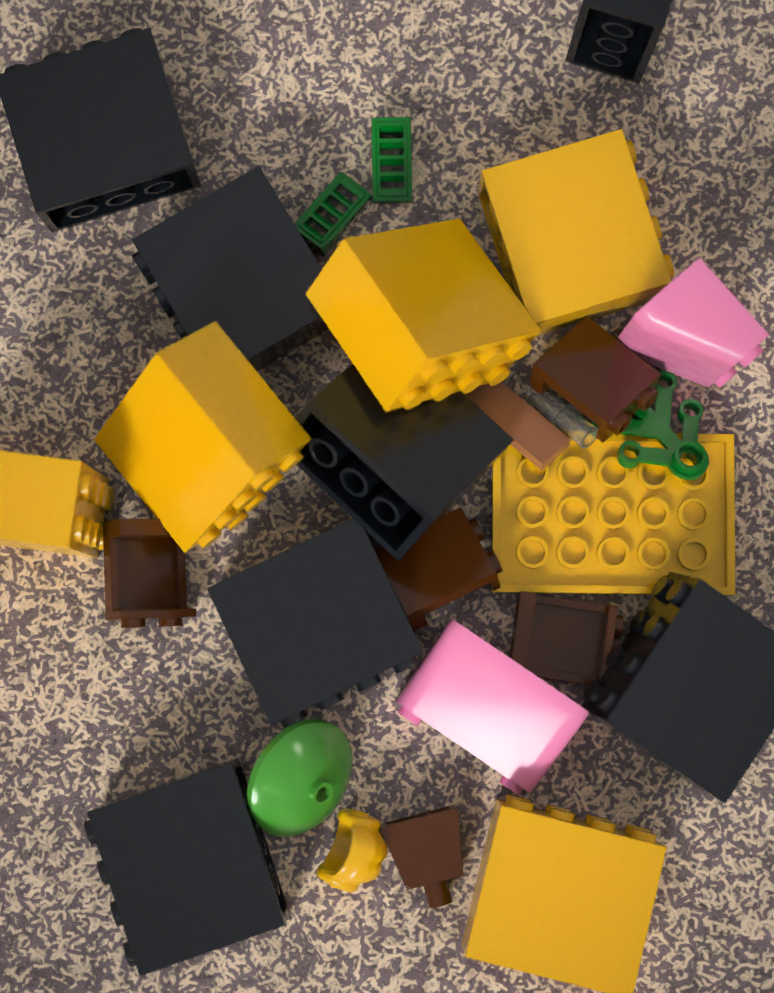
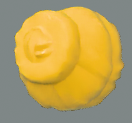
(355, 853)

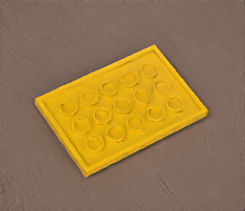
(612, 527)

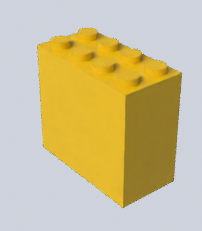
(575, 231)
(422, 313)
(201, 437)
(52, 504)
(564, 896)

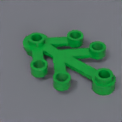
(656, 425)

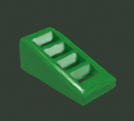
(387, 126)
(313, 238)

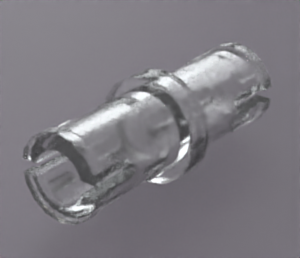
(563, 417)

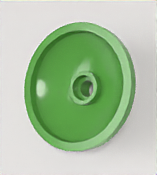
(299, 778)

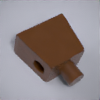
(427, 851)

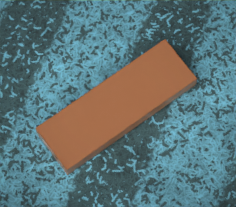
(531, 431)

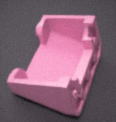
(695, 329)
(491, 707)

